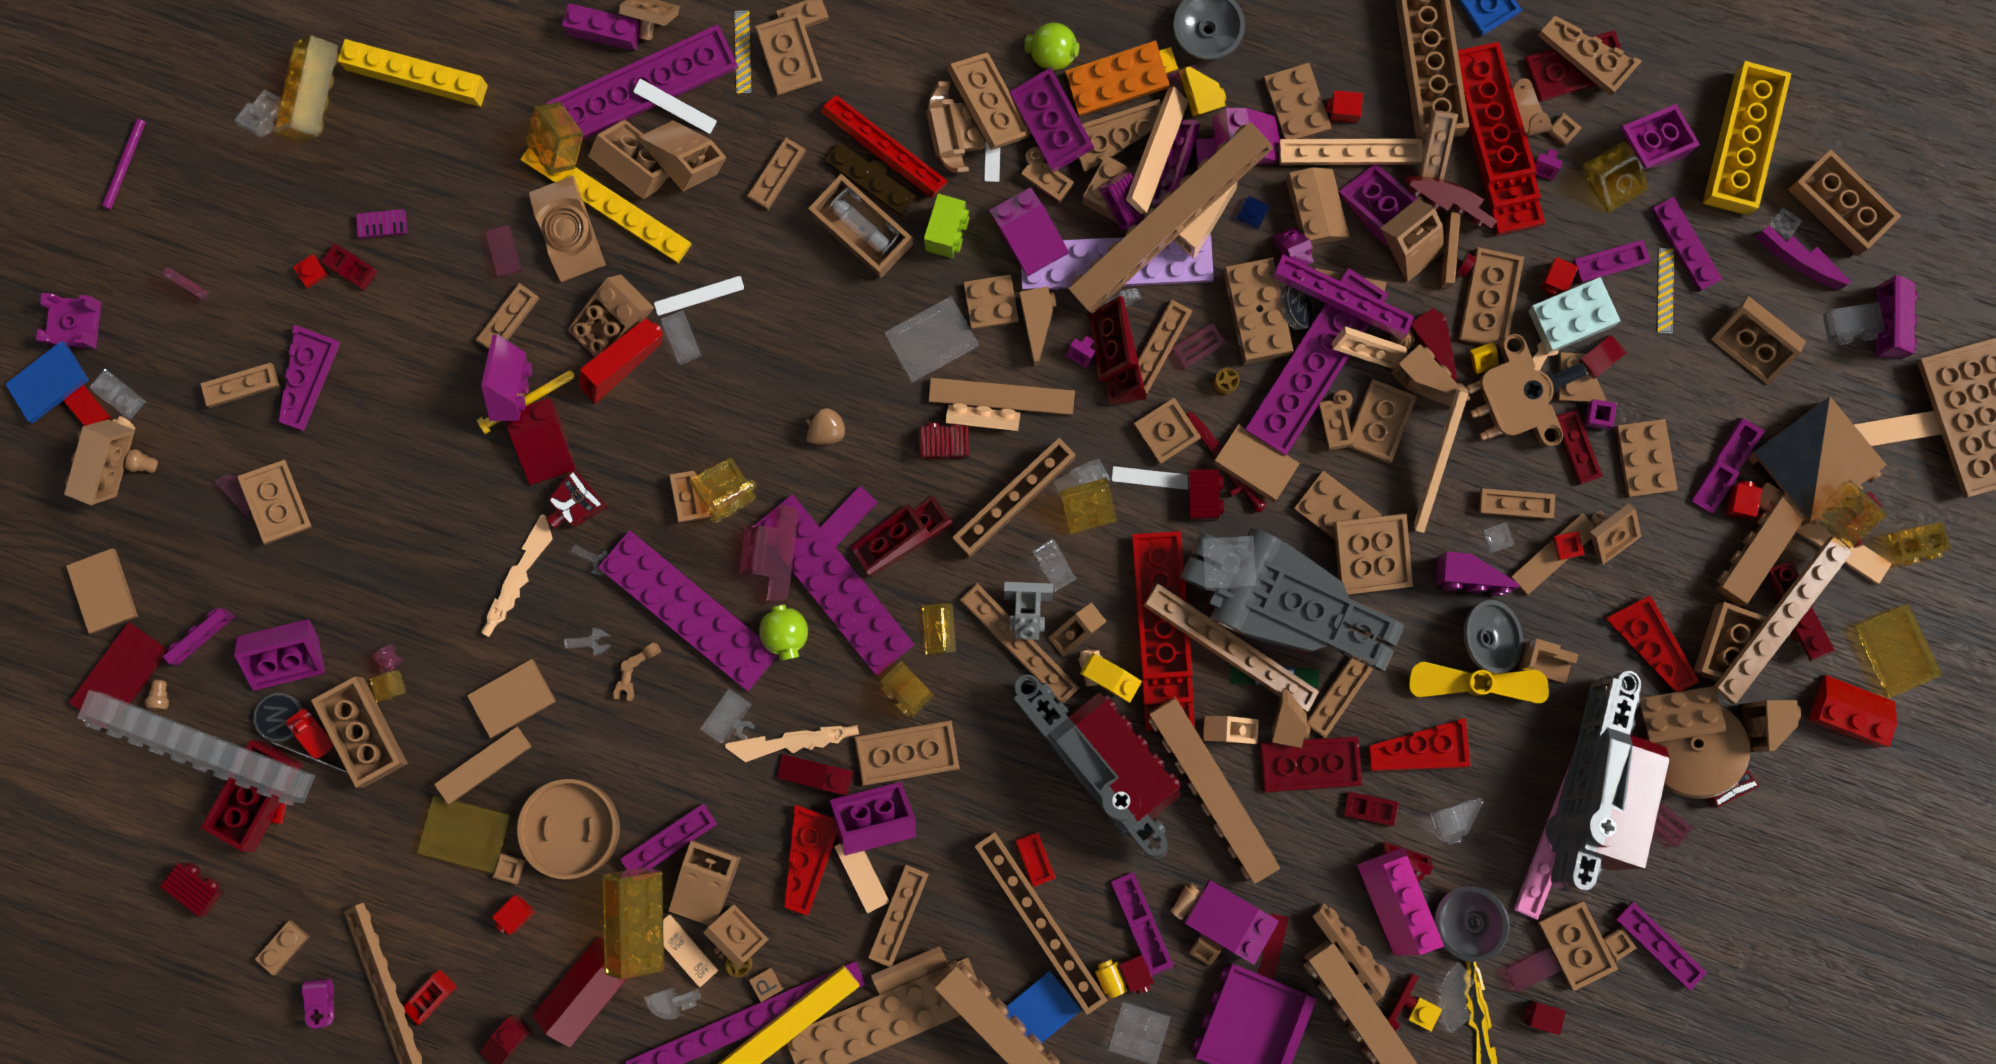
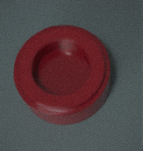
(1465, 265)

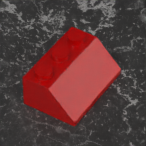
(1854, 712)

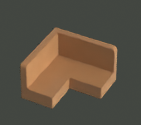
(1547, 659)

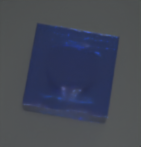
(1253, 212)

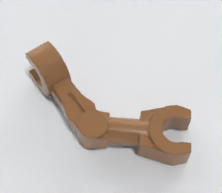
(627, 669)

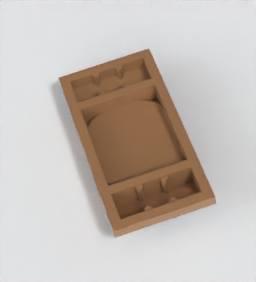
(566, 229)

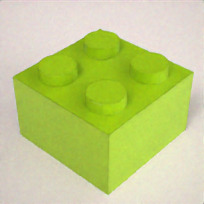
(945, 226)

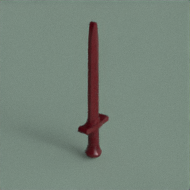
(1215, 448)

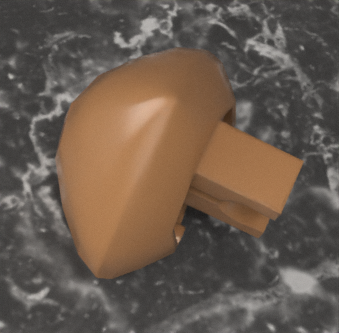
(825, 428)

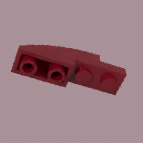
(1445, 193)
(1809, 629)

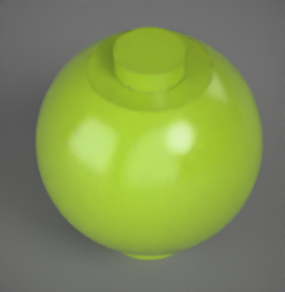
(1052, 46)
(783, 632)

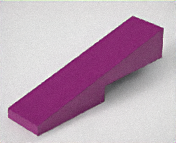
(1727, 464)
(1142, 924)

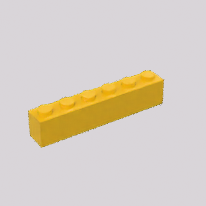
(412, 73)

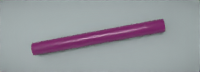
(123, 164)

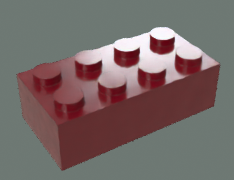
(242, 814)

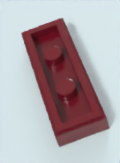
(1578, 448)

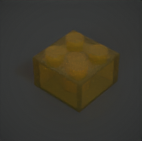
(554, 137)

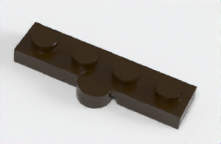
(871, 178)

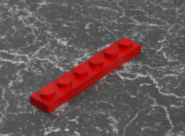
(883, 146)

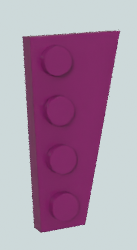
(308, 368)

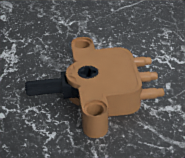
(1507, 399)

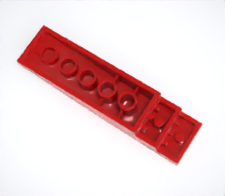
(1500, 140)
(1162, 647)

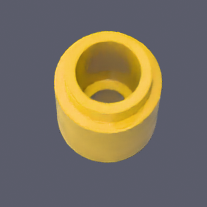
(1111, 978)

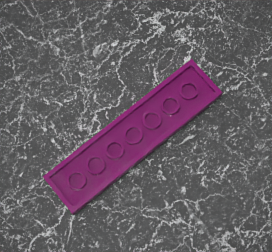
(670, 70)
(1308, 373)
(843, 593)
(688, 610)

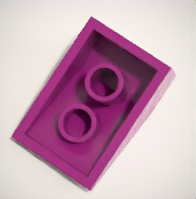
(1230, 119)
(1660, 137)
(1376, 199)
(1028, 231)
(1231, 922)

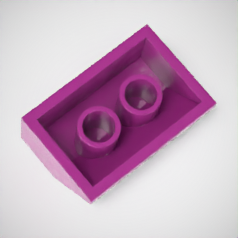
(1897, 305)
(505, 380)
(279, 655)
(873, 818)

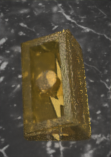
(939, 628)

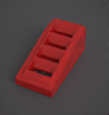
(440, 985)

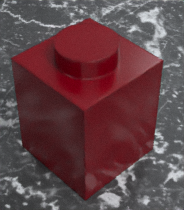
(1136, 974)
(1544, 1017)

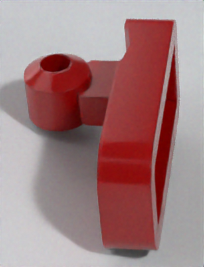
(309, 733)

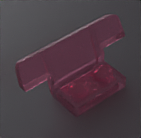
(771, 552)

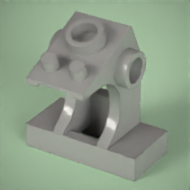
(1028, 598)

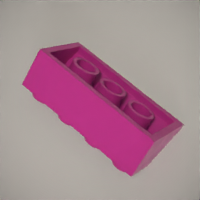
(1400, 904)

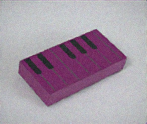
(381, 224)

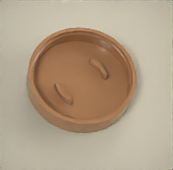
(568, 829)

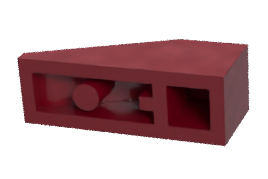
(1433, 332)
(815, 774)

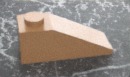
(1037, 312)

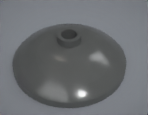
(1220, 16)
(1493, 636)
(1457, 927)

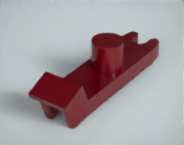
(1403, 999)

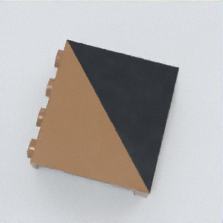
(1817, 456)

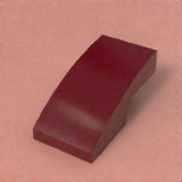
(349, 266)
(1602, 356)
(1371, 808)

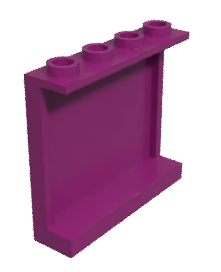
(1253, 1020)

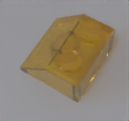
(1616, 176)

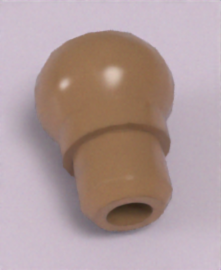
(140, 462)
(157, 697)

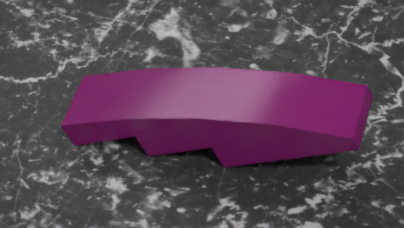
(1812, 264)

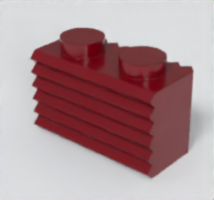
(944, 441)
(1204, 495)
(192, 888)

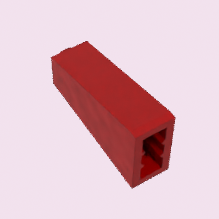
(619, 360)

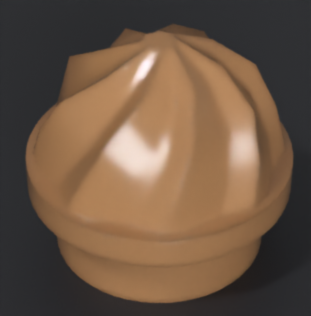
(1407, 342)

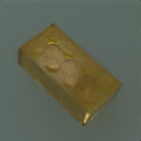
(306, 89)
(633, 923)

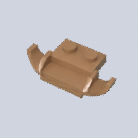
(952, 129)

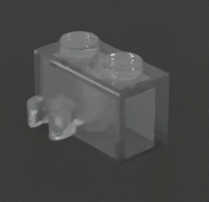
(728, 717)

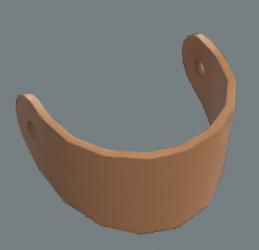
(1532, 116)

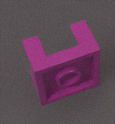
(70, 321)

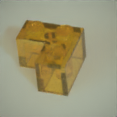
(907, 689)

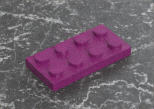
(1052, 120)

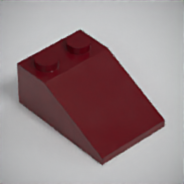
(541, 442)

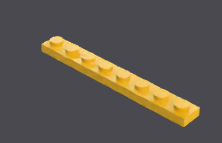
(619, 210)

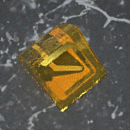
(387, 686)

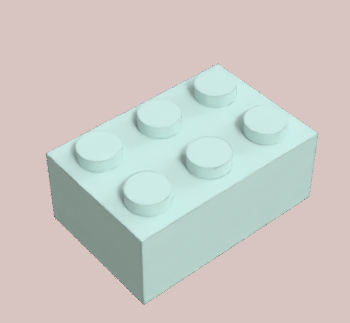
(1574, 315)

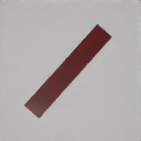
(1273, 948)

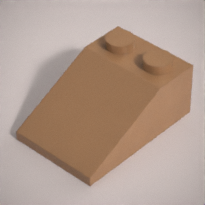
(1107, 171)

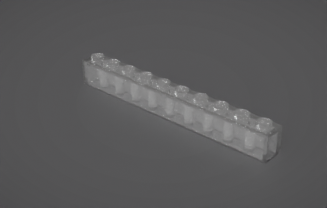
(196, 747)

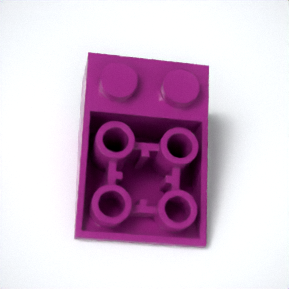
(1467, 571)

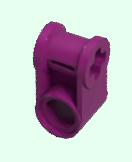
(318, 1000)

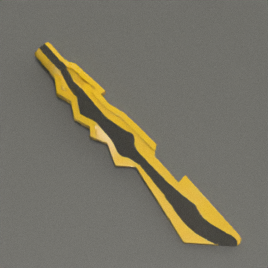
(1480, 1017)

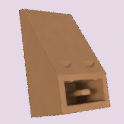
(683, 154)
(1415, 238)
(609, 315)
(1425, 377)
(703, 882)

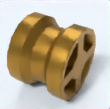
(1230, 379)
(734, 971)

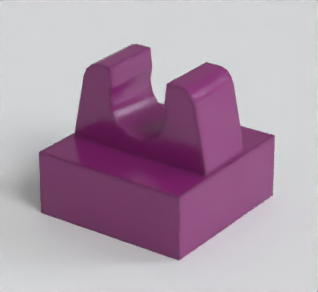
(1547, 165)
(1081, 351)

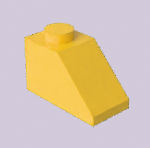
(1202, 92)
(1111, 677)

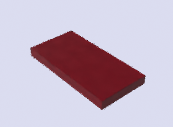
(1556, 76)
(124, 666)
(1314, 766)

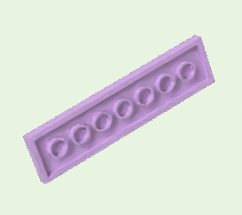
(1167, 267)

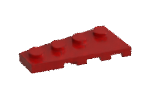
(1651, 637)
(1433, 748)
(810, 849)

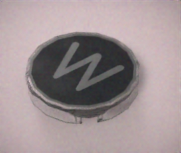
(1297, 308)
(272, 715)

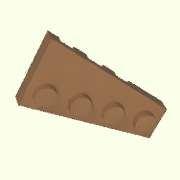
(1596, 60)
(1118, 132)
(1353, 952)

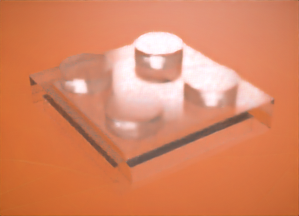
(1229, 563)
(1139, 1033)

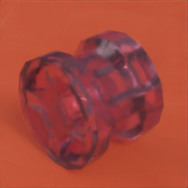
(387, 658)

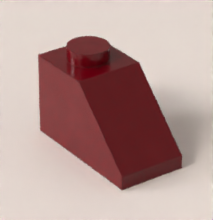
(505, 1040)

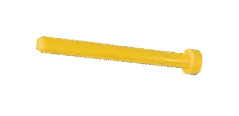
(485, 424)

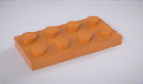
(1117, 78)

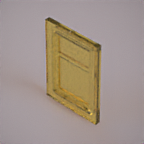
(1898, 651)
(463, 834)

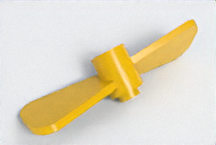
(1433, 680)

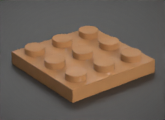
(1373, 553)

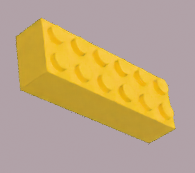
(1747, 138)

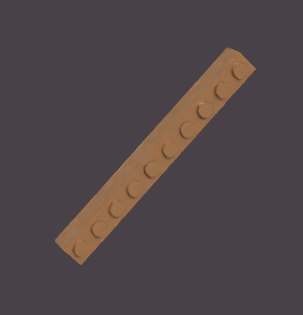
(1171, 217)

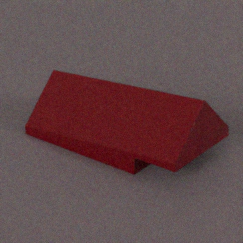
(1116, 353)
(901, 535)
(578, 997)

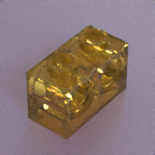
(1918, 541)

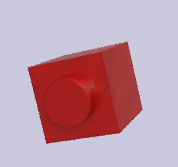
(1345, 106)
(1558, 277)
(1743, 500)
(513, 915)

